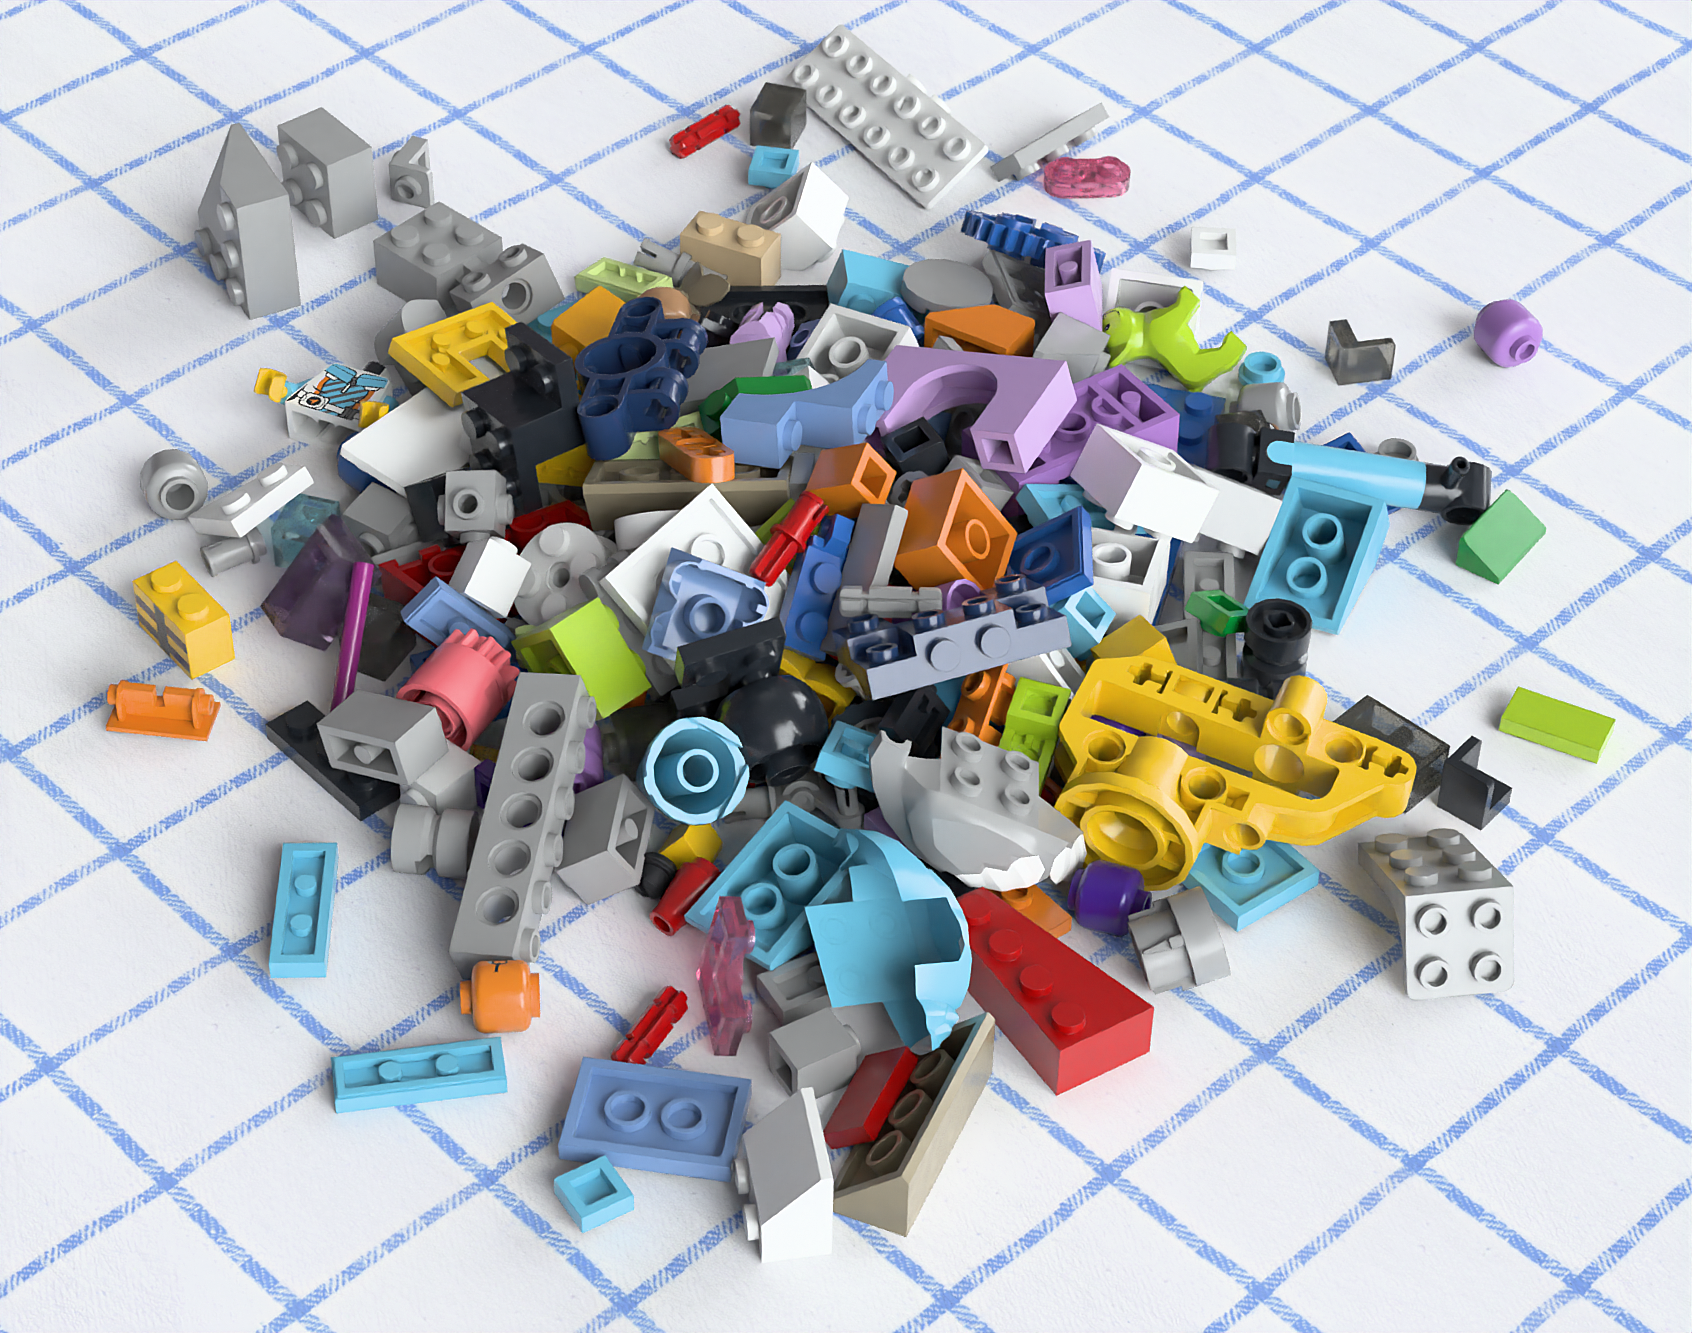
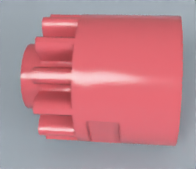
(466, 682)

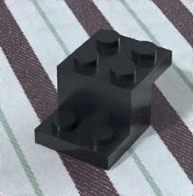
(524, 414)

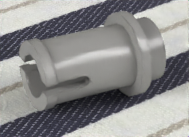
(233, 552)

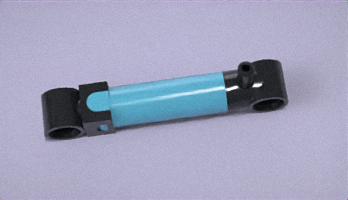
(1269, 460)

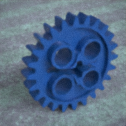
(1019, 237)

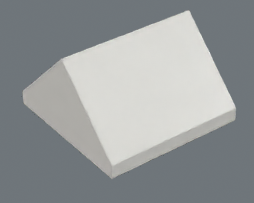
(1149, 292)

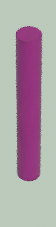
(352, 632)

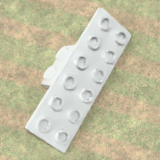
(887, 116)
(416, 438)

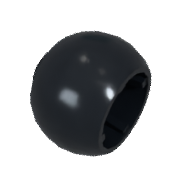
(778, 727)

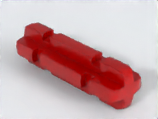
(704, 131)
(651, 1027)

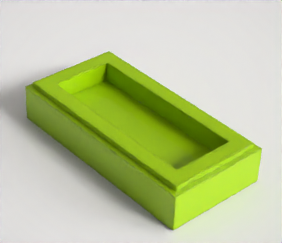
(1557, 724)

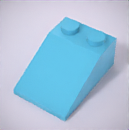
(1321, 551)
(777, 876)

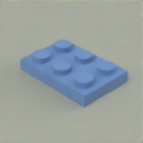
(656, 1119)

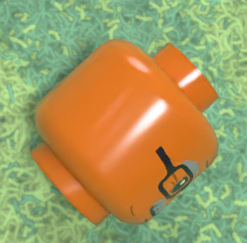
(501, 996)

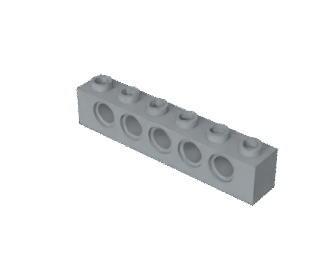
(539, 706)

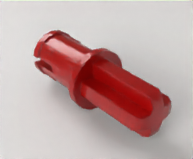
(788, 538)

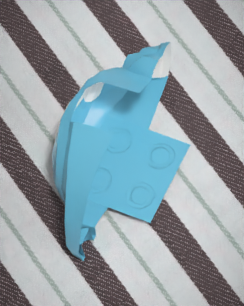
(895, 941)

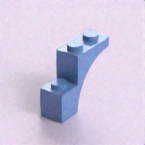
(840, 414)

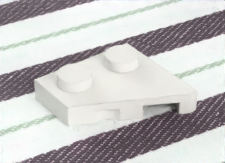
(253, 502)

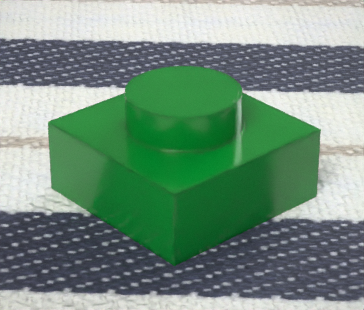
(1217, 612)

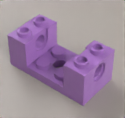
(1108, 398)

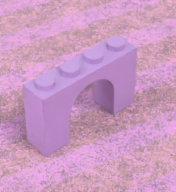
(1023, 398)

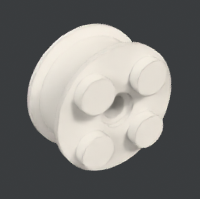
(556, 562)

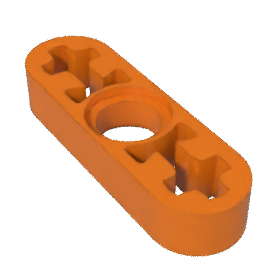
(696, 455)

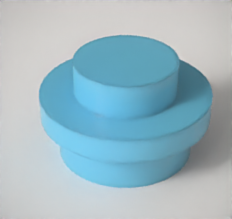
(1261, 368)

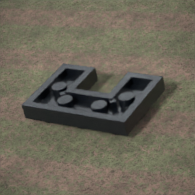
(723, 665)

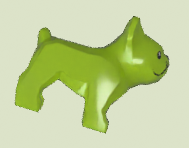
(1168, 340)

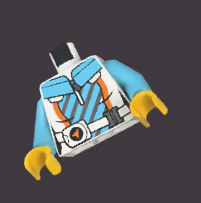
(331, 403)

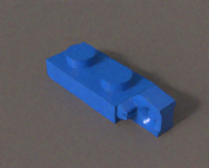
(814, 587)

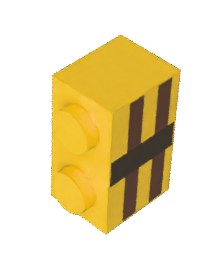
(184, 619)

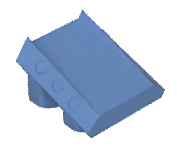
(701, 602)

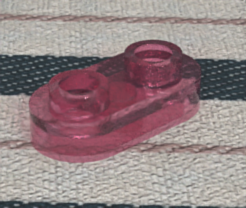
(1086, 178)

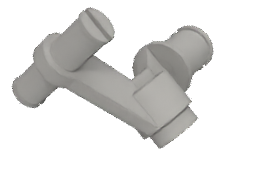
(805, 793)

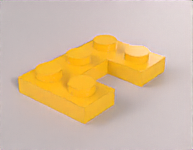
(443, 349)

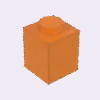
(850, 477)

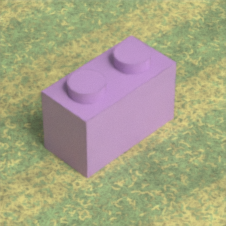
(1074, 283)

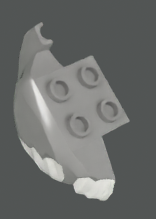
(975, 812)

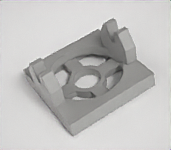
(1016, 285)

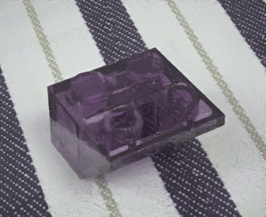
(314, 590)

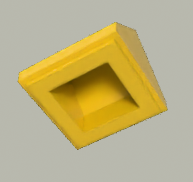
(690, 842)

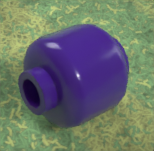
(1106, 896)

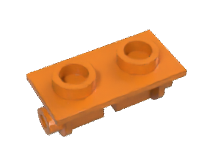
(984, 698)
(176, 714)

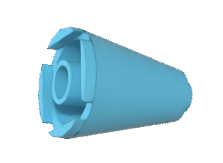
(693, 771)

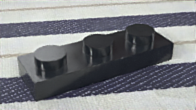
(300, 740)

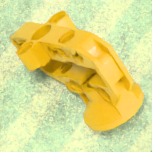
(1157, 805)

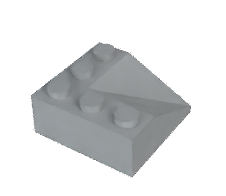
(249, 229)

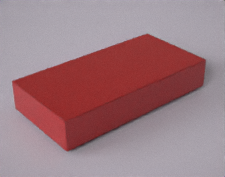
(869, 1097)

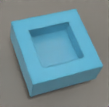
(772, 166)
(593, 1194)

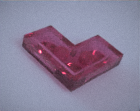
(722, 976)

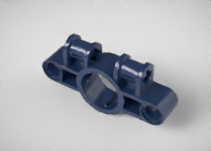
(636, 376)

